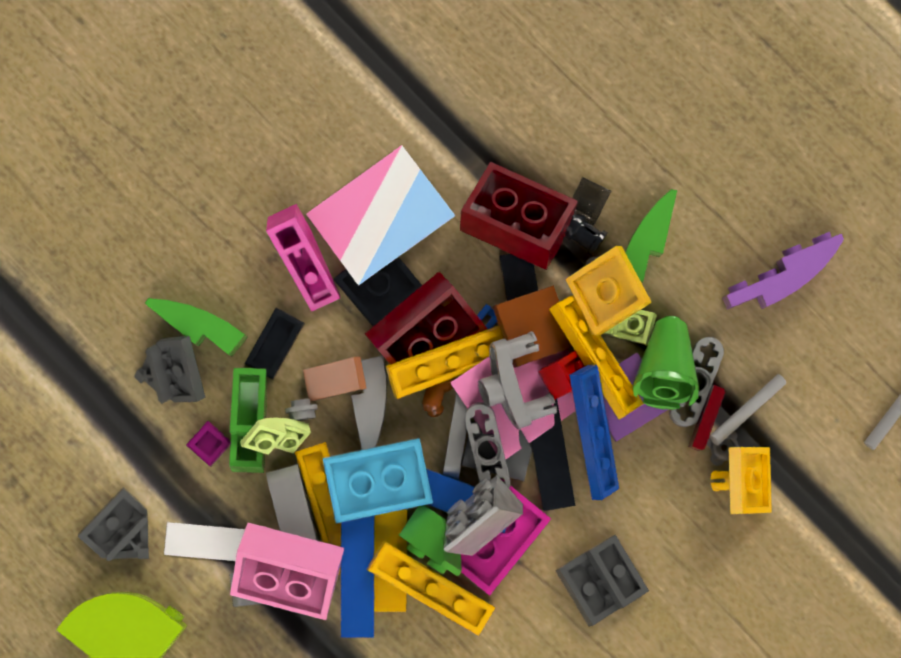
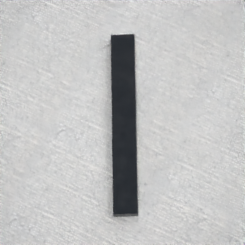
(548, 448)

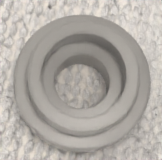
(301, 410)

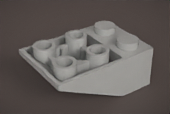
(480, 517)

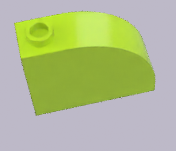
(123, 626)

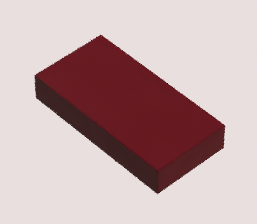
(707, 418)

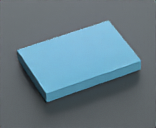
(377, 480)

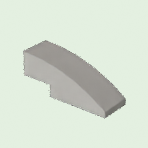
(371, 405)

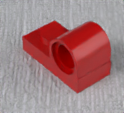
(557, 374)

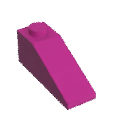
(302, 257)

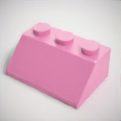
(286, 571)

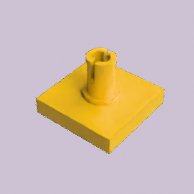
(608, 290)
(747, 480)

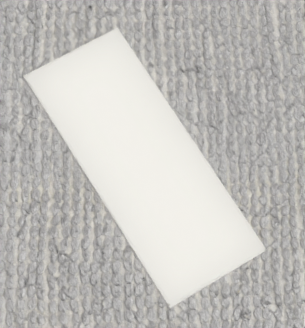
(202, 541)

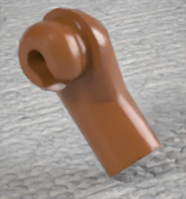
(434, 396)

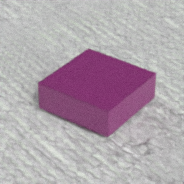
(209, 443)

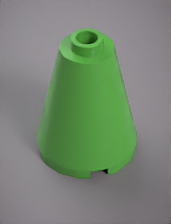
(668, 367)

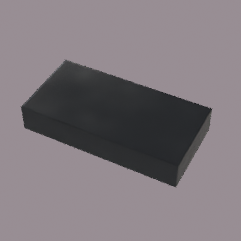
(275, 342)

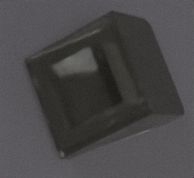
(590, 200)

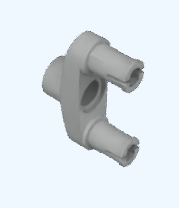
(503, 385)

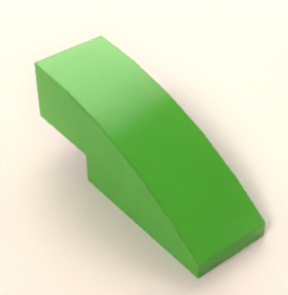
(651, 234)
(199, 324)
(247, 407)

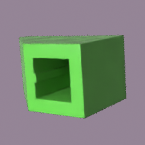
(426, 537)

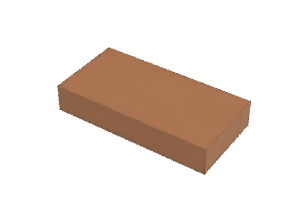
(334, 379)

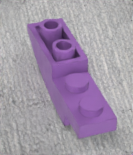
(796, 270)

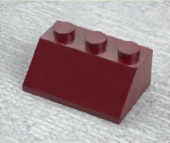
(517, 215)
(425, 321)

